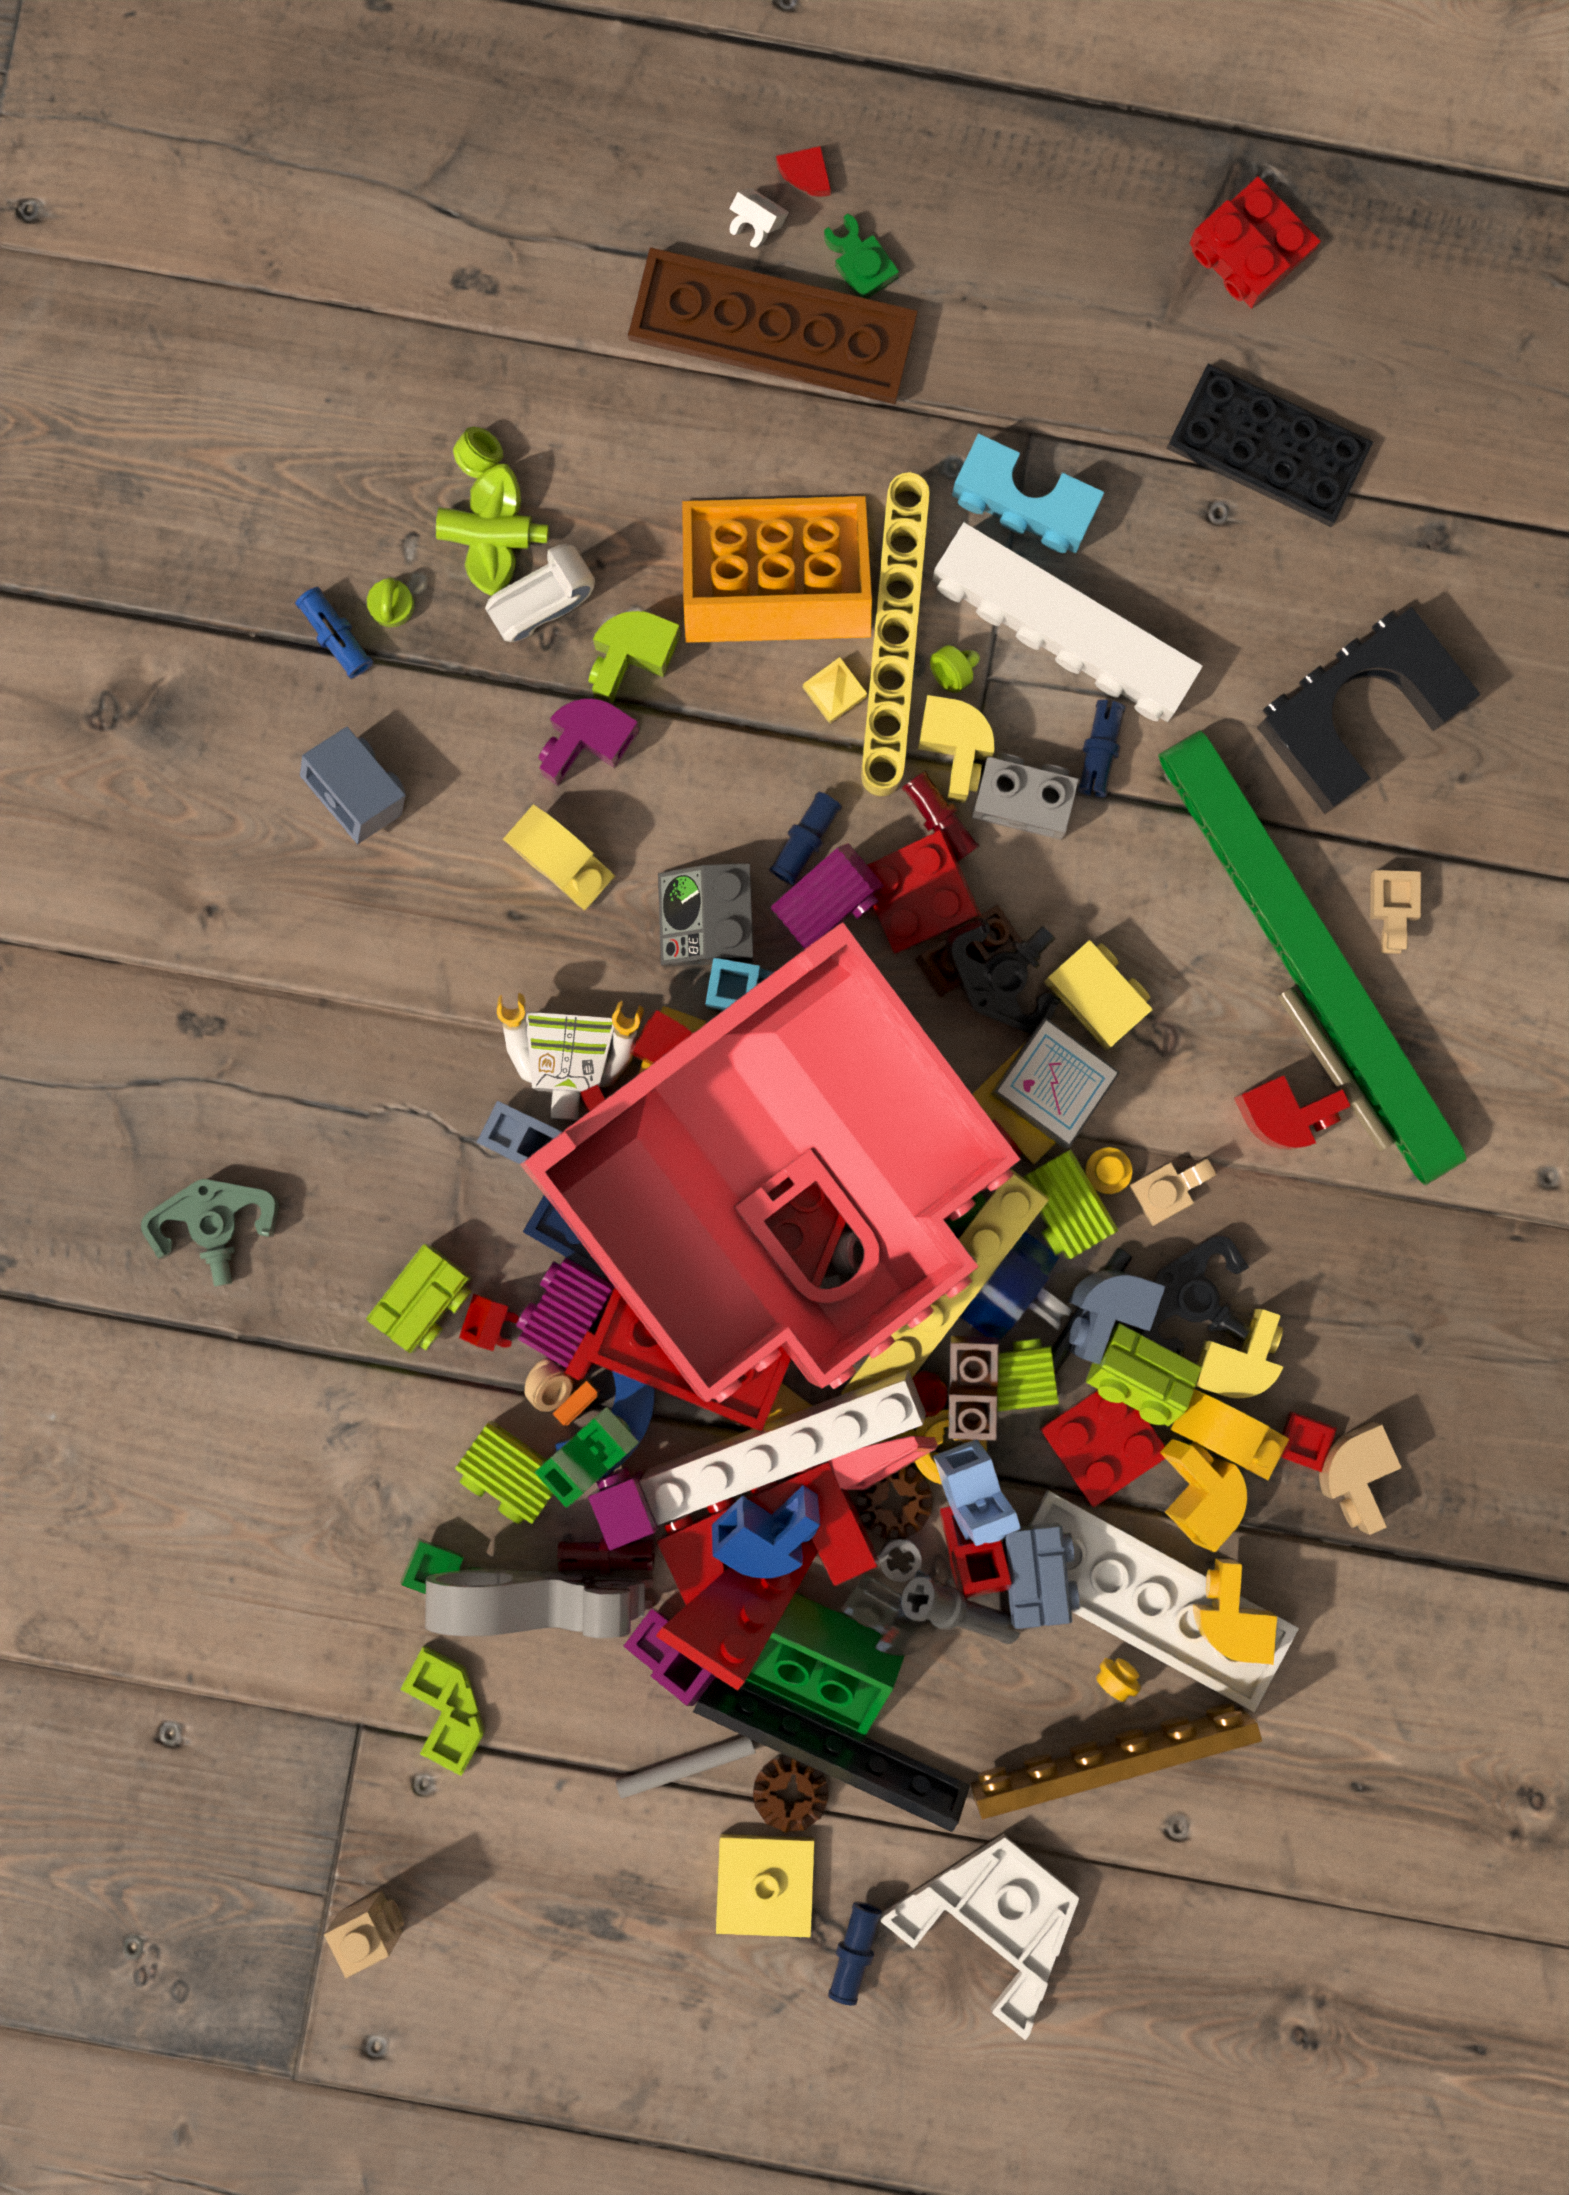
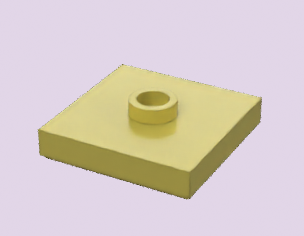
(765, 1885)

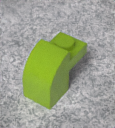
(635, 640)

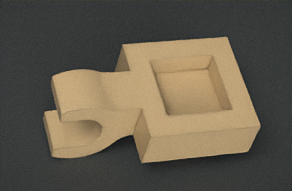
(1395, 899)
(1165, 1191)

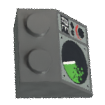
(705, 915)

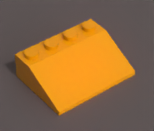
(776, 569)

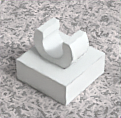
(759, 212)

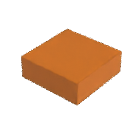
(577, 1402)

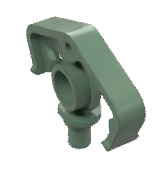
(210, 1217)

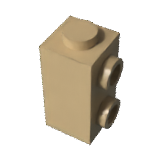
(364, 1933)

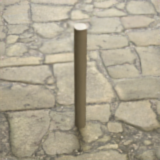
(1336, 1069)

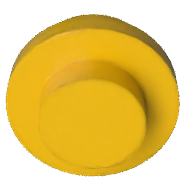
(1108, 1170)
(1118, 1679)

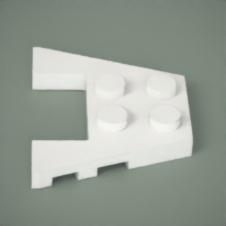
(1008, 1905)

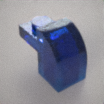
(1011, 1287)

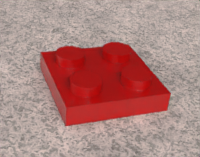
(922, 892)
(1103, 1445)

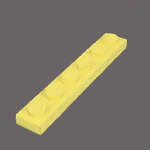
(989, 1240)

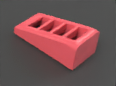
(877, 1461)

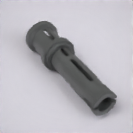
(950, 1609)

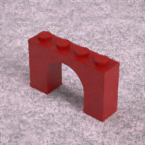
(839, 1539)

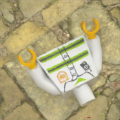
(568, 1051)

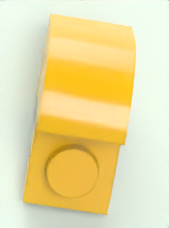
(1231, 1434)
(1214, 1499)
(1232, 1630)

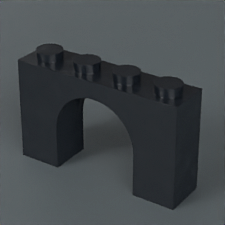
(1398, 653)

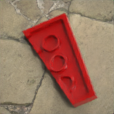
(733, 1620)

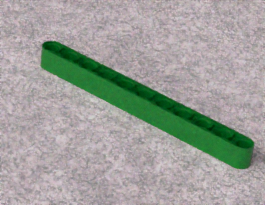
(1312, 957)

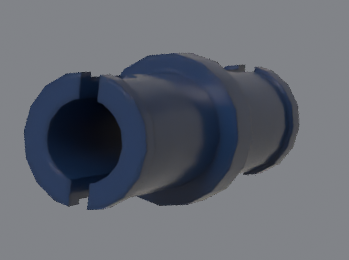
(1101, 748)
(805, 838)
(854, 1953)

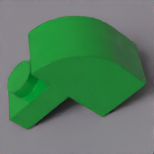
(587, 1456)

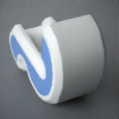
(542, 594)

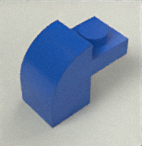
(764, 1542)

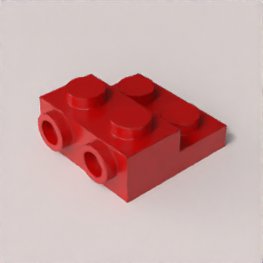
(1253, 242)

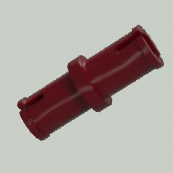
(939, 814)
(596, 1556)

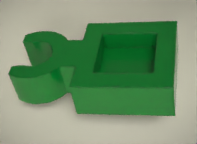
(863, 263)
(429, 1560)

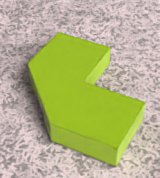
(447, 1688)

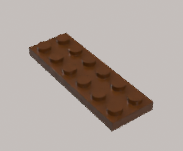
(772, 325)

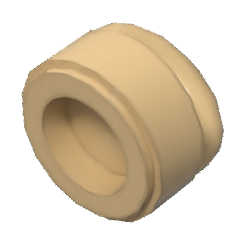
(547, 1385)

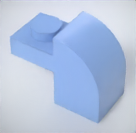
(975, 1493)

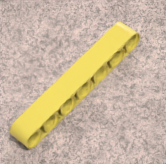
(901, 613)

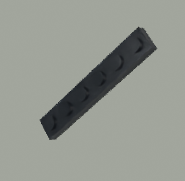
(836, 1751)

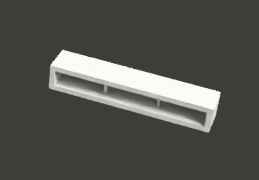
(1065, 623)
(783, 1447)

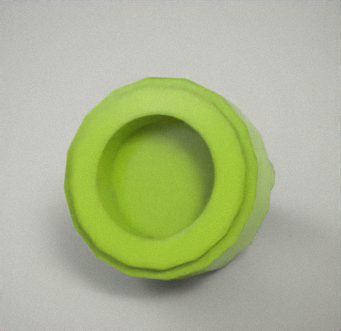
(477, 451)
(390, 602)
(953, 668)

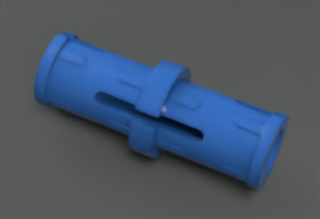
(316, 608)

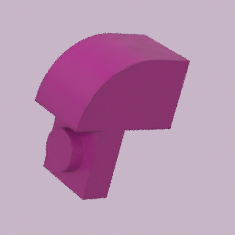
(588, 726)
(669, 1667)

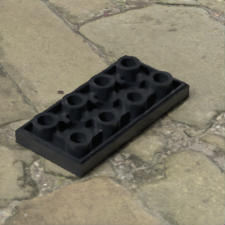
(1269, 445)

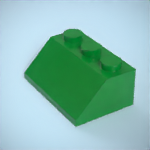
(827, 1665)

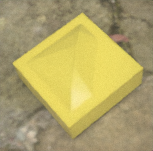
(834, 690)

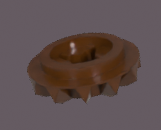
(914, 1513)
(772, 1808)

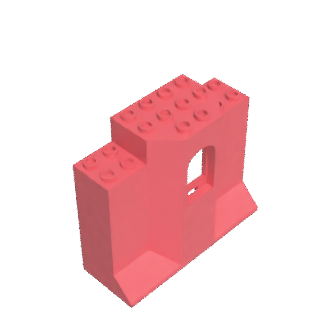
(797, 1081)

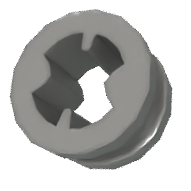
(1049, 1308)
(895, 1573)

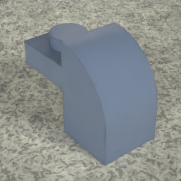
(515, 1133)
(1107, 1298)

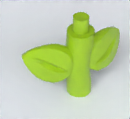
(491, 529)

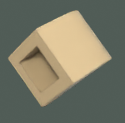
(1350, 1465)

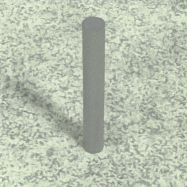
(685, 1767)

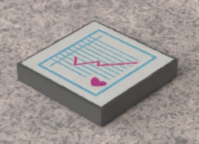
(1055, 1083)

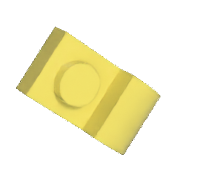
(960, 731)
(559, 856)
(1243, 1371)

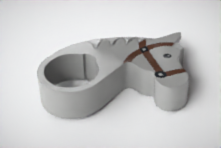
(523, 1600)

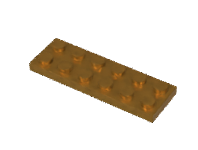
(1127, 1758)

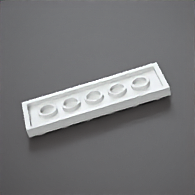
(1151, 1601)

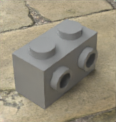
(1025, 796)

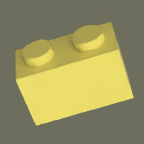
(1099, 994)

